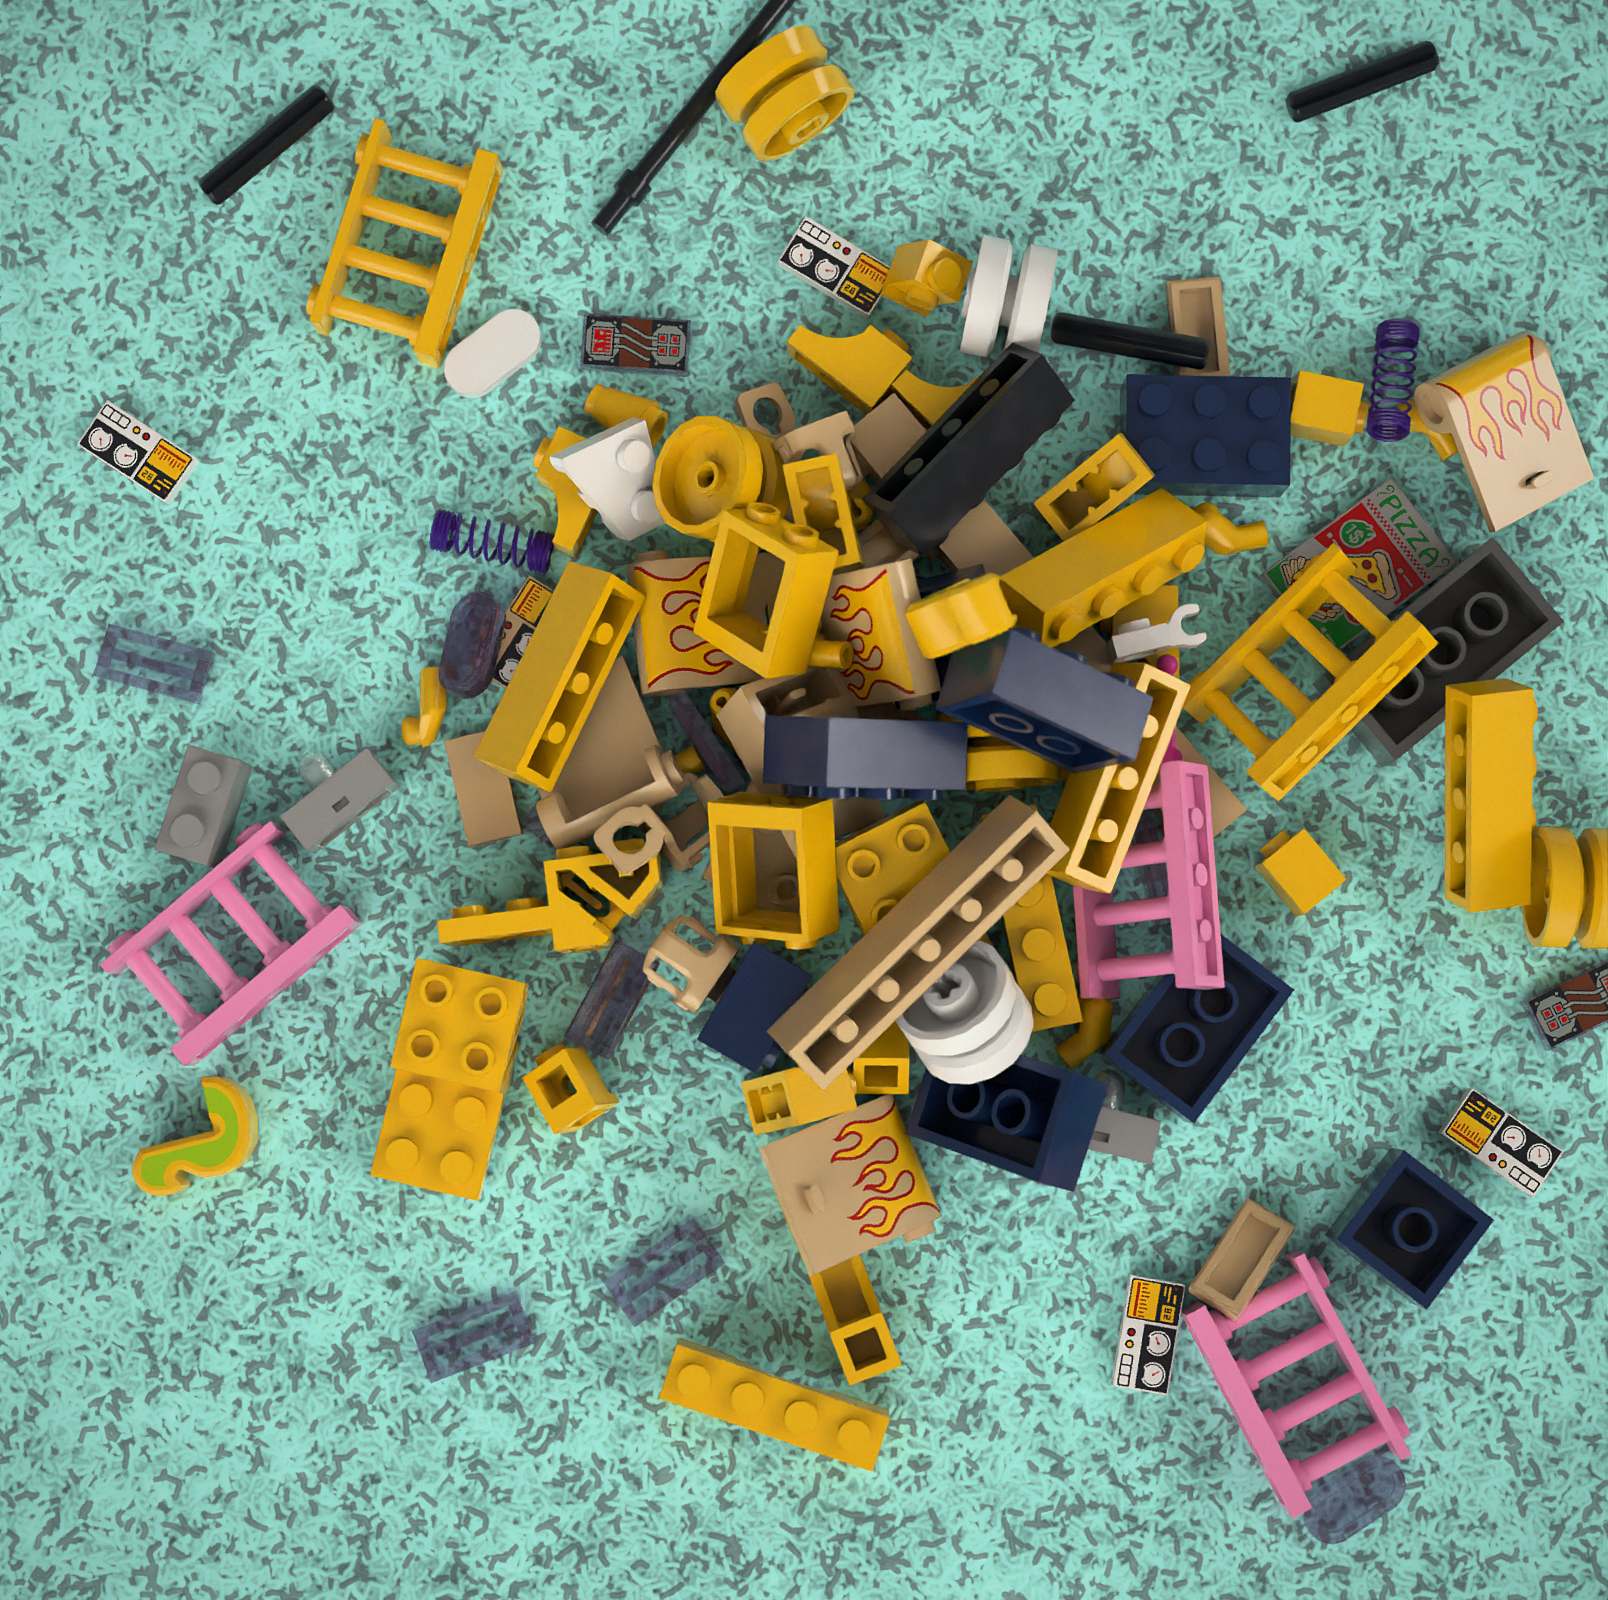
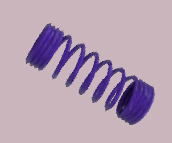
(1399, 419)
(536, 551)

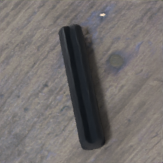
(1362, 81)
(266, 144)
(1130, 340)

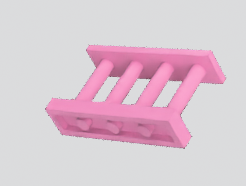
(1189, 903)
(240, 996)
(1266, 1427)

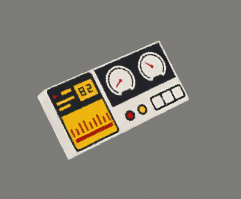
(835, 267)
(138, 452)
(1500, 1142)
(1148, 1334)

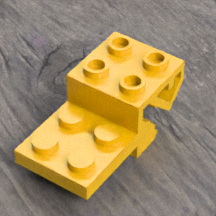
(887, 861)
(567, 920)
(449, 1078)

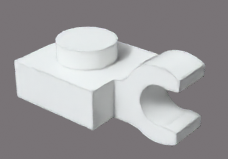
(1141, 640)

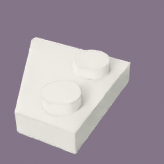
(615, 477)

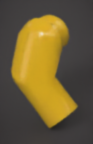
(1225, 537)

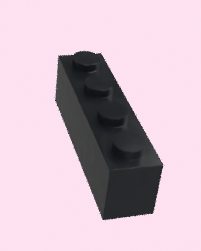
(969, 449)

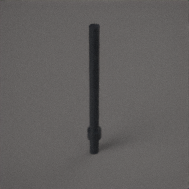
(634, 184)

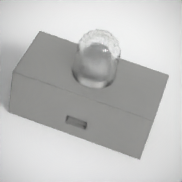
(336, 796)
(1119, 1131)

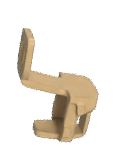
(825, 435)
(663, 836)
(705, 972)

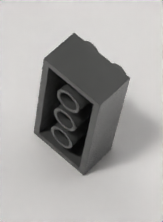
(1483, 623)

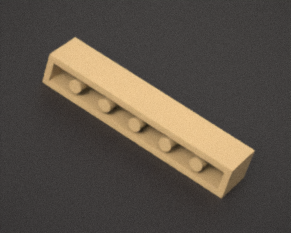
(918, 940)

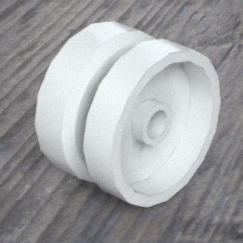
(1006, 299)
(970, 1019)

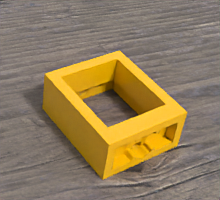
(809, 565)
(734, 873)

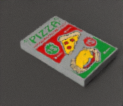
(1388, 546)

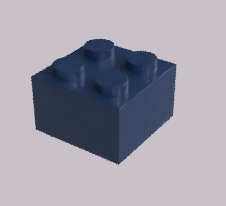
(750, 1005)
(1409, 1227)

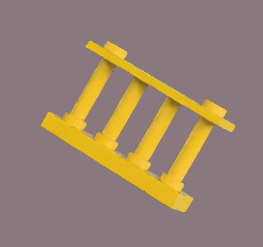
(442, 281)
(1357, 683)

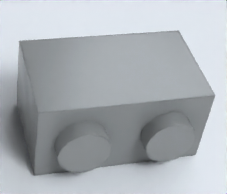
(203, 806)

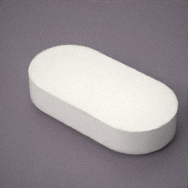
(492, 353)

